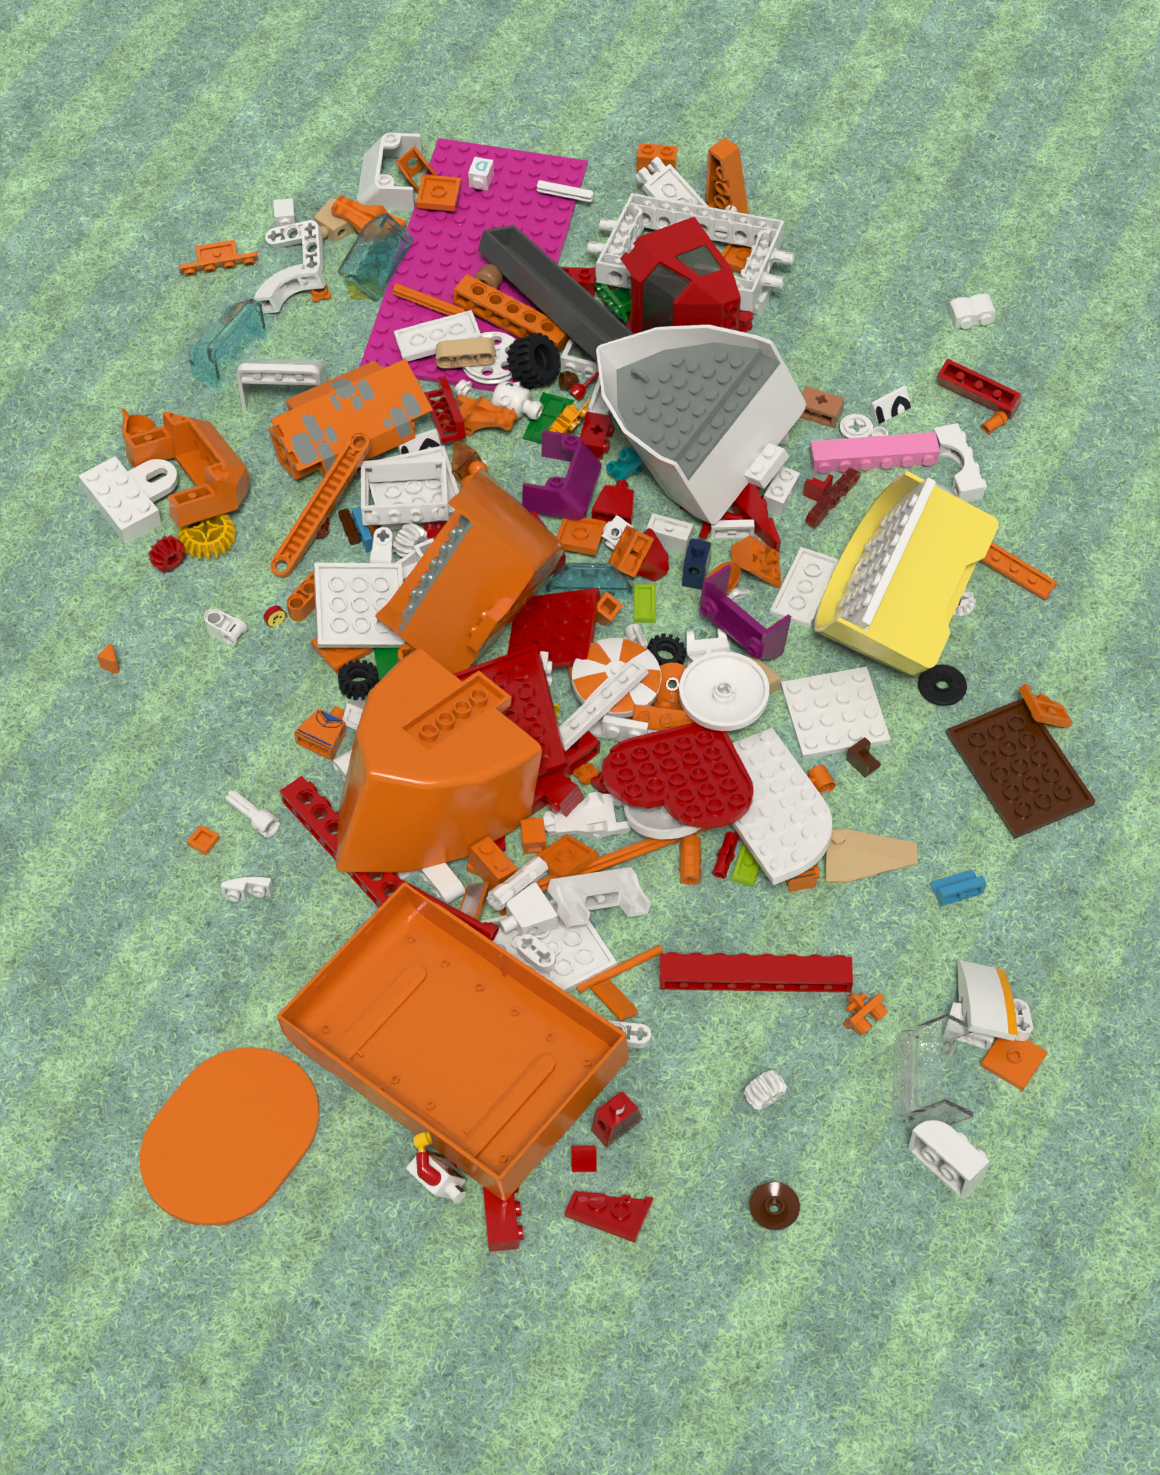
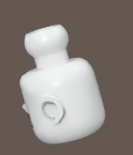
(516, 397)

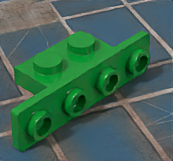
(618, 300)

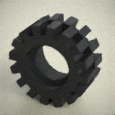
(670, 645)
(357, 670)

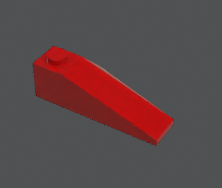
(754, 508)

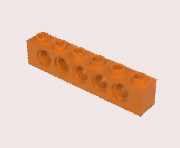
(506, 311)

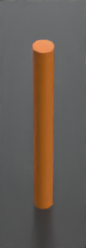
(620, 968)

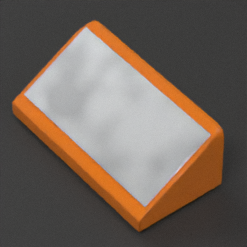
(475, 899)

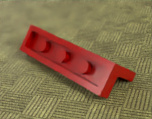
(451, 412)

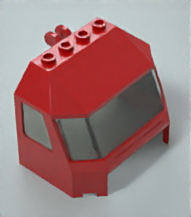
(682, 281)

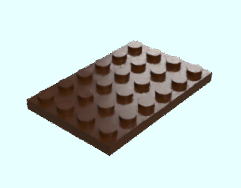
(1020, 768)

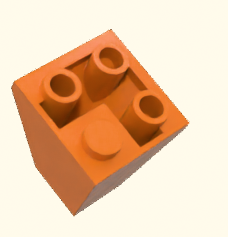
(757, 560)

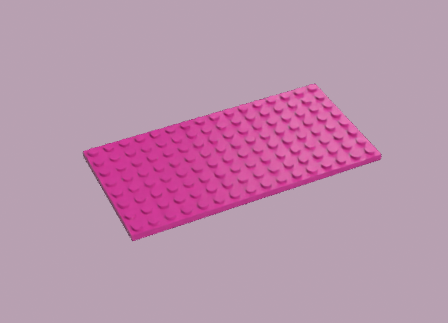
(449, 242)

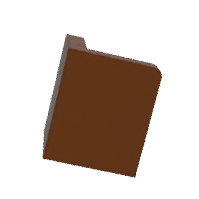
(861, 759)

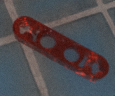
(832, 497)

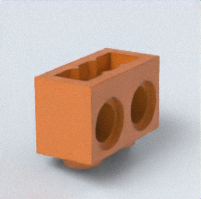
(630, 551)

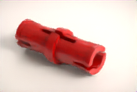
(725, 855)

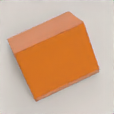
(108, 660)

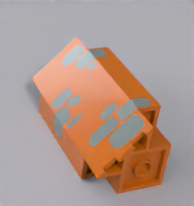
(366, 400)

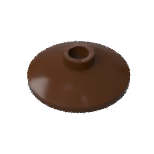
(776, 1195)

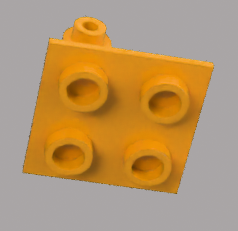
(569, 419)

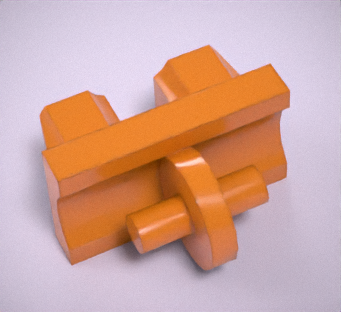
(873, 1007)

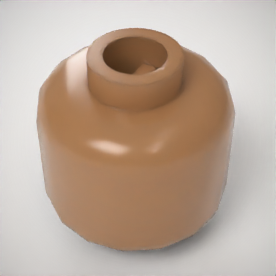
(490, 275)

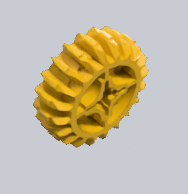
(218, 540)

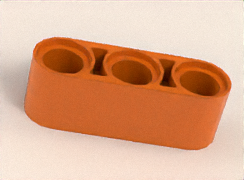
(302, 600)

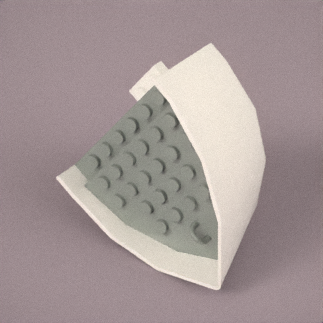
(701, 410)

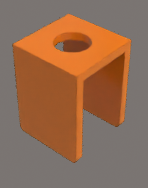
(408, 171)

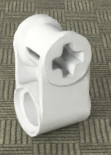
(382, 551)
(227, 627)

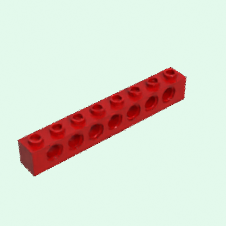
(294, 797)

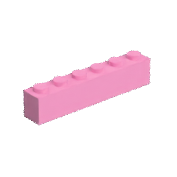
(874, 452)

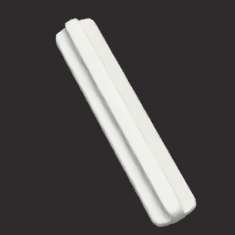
(565, 191)

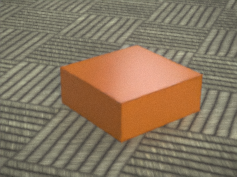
(203, 840)

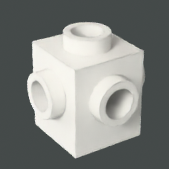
(613, 531)

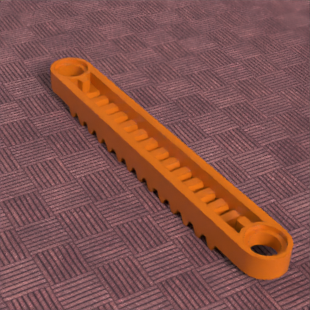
(321, 505)

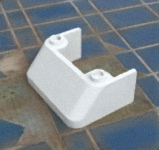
(380, 188)
(278, 372)

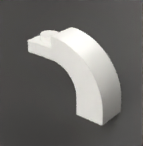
(285, 283)

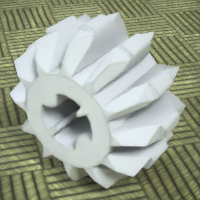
(407, 538)
(765, 1090)

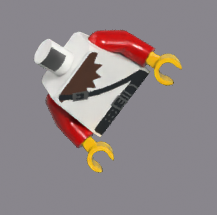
(436, 1171)

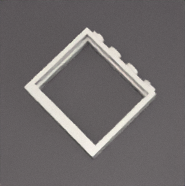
(404, 470)

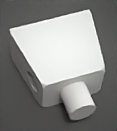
(529, 913)

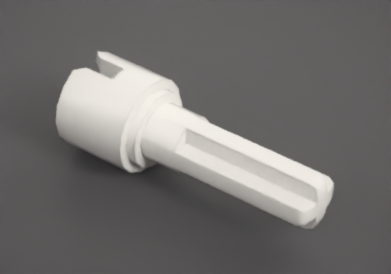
(261, 820)

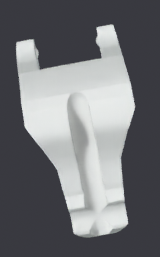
(701, 647)
(590, 818)

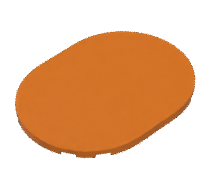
(229, 1136)

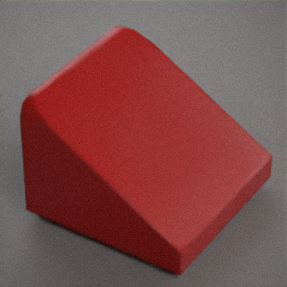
(583, 1158)

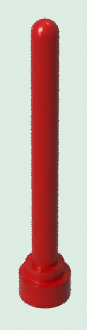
(487, 929)

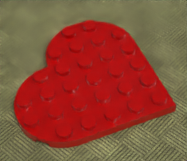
(684, 770)

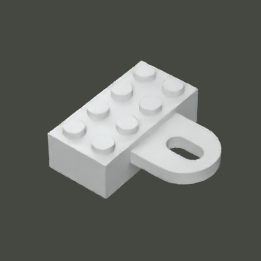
(127, 496)

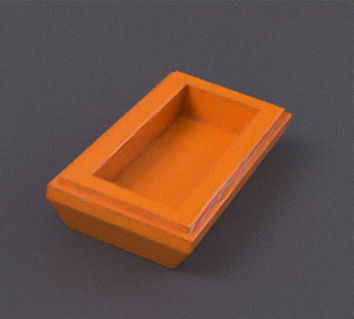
(614, 1000)

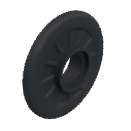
(948, 696)

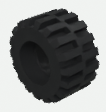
(533, 360)

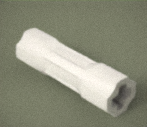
(528, 874)

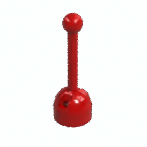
(579, 390)

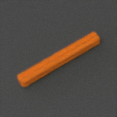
(426, 300)

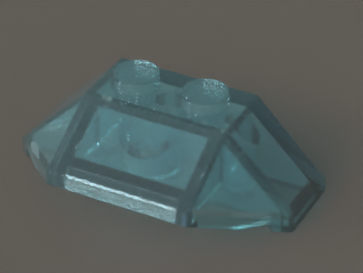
(590, 575)

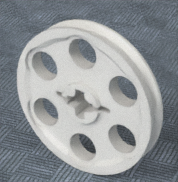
(501, 356)

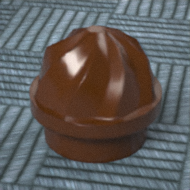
(567, 379)

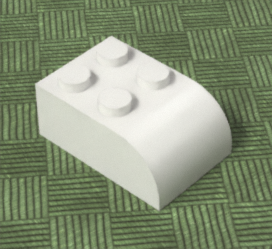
(949, 1156)

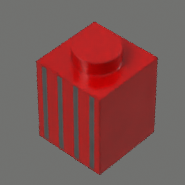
(563, 796)

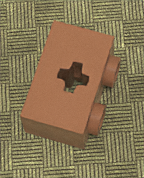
(822, 407)

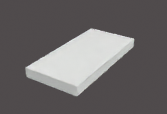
(421, 339)
(804, 587)

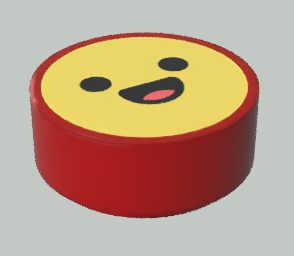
(274, 616)

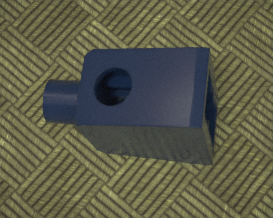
(697, 556)

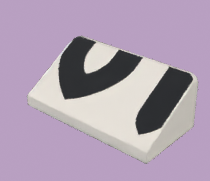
(890, 405)
(422, 441)

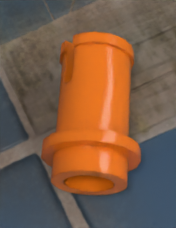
(997, 420)

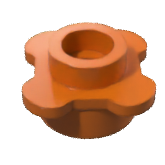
(324, 294)
(585, 773)

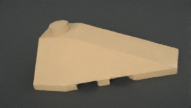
(863, 854)

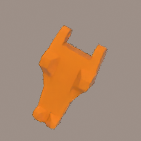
(359, 214)
(482, 413)

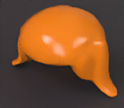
(135, 424)

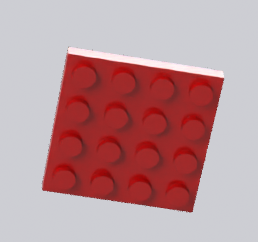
(558, 625)

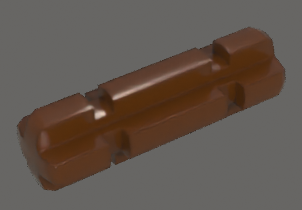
(349, 526)

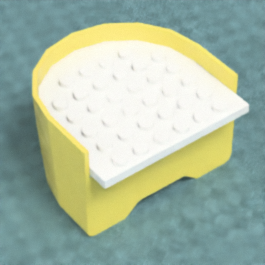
(905, 574)

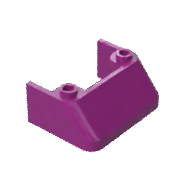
(570, 495)
(737, 623)

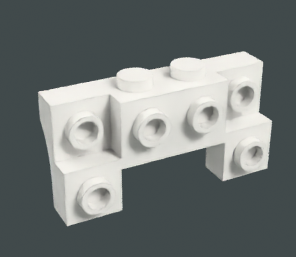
(596, 891)

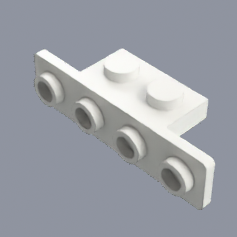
(619, 728)

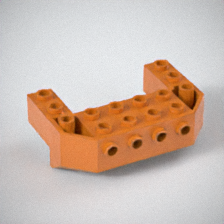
(205, 458)

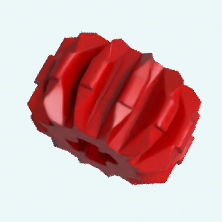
(167, 553)

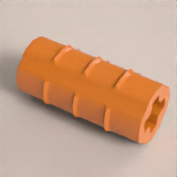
(690, 860)

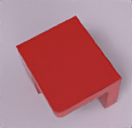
(816, 489)

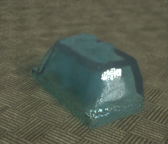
(375, 255)

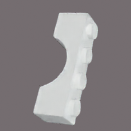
(952, 444)

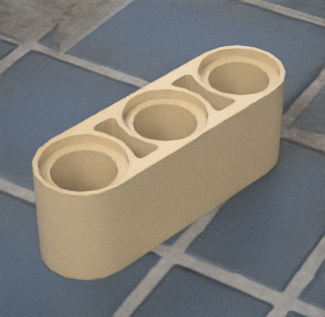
(465, 352)

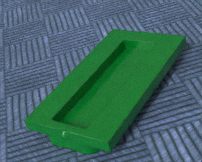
(552, 408)

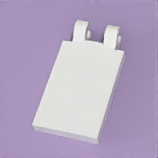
(666, 183)

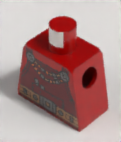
(617, 1116)

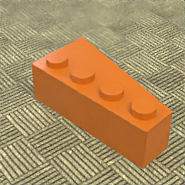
(725, 177)

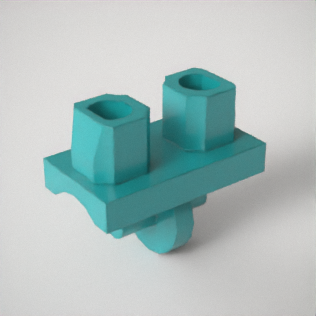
(626, 465)

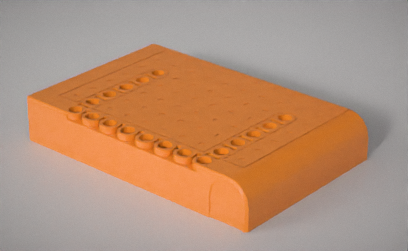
(455, 1039)

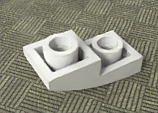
(239, 888)

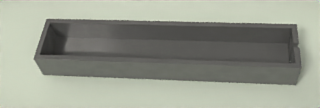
(551, 288)

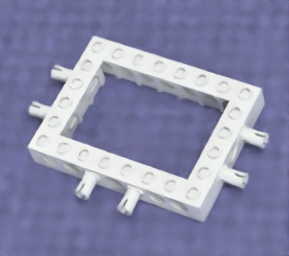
(726, 225)

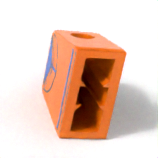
(322, 732)

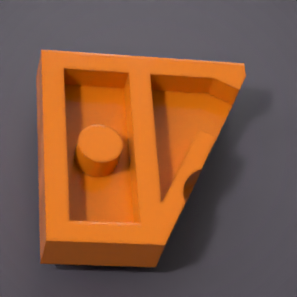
(1044, 709)

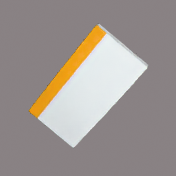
(987, 1000)

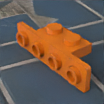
(217, 255)
(661, 715)

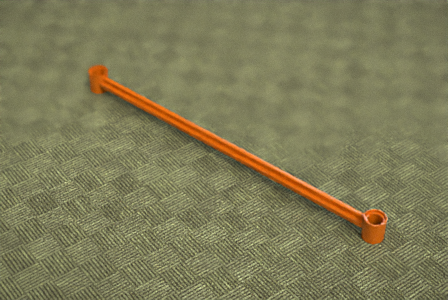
(818, 775)

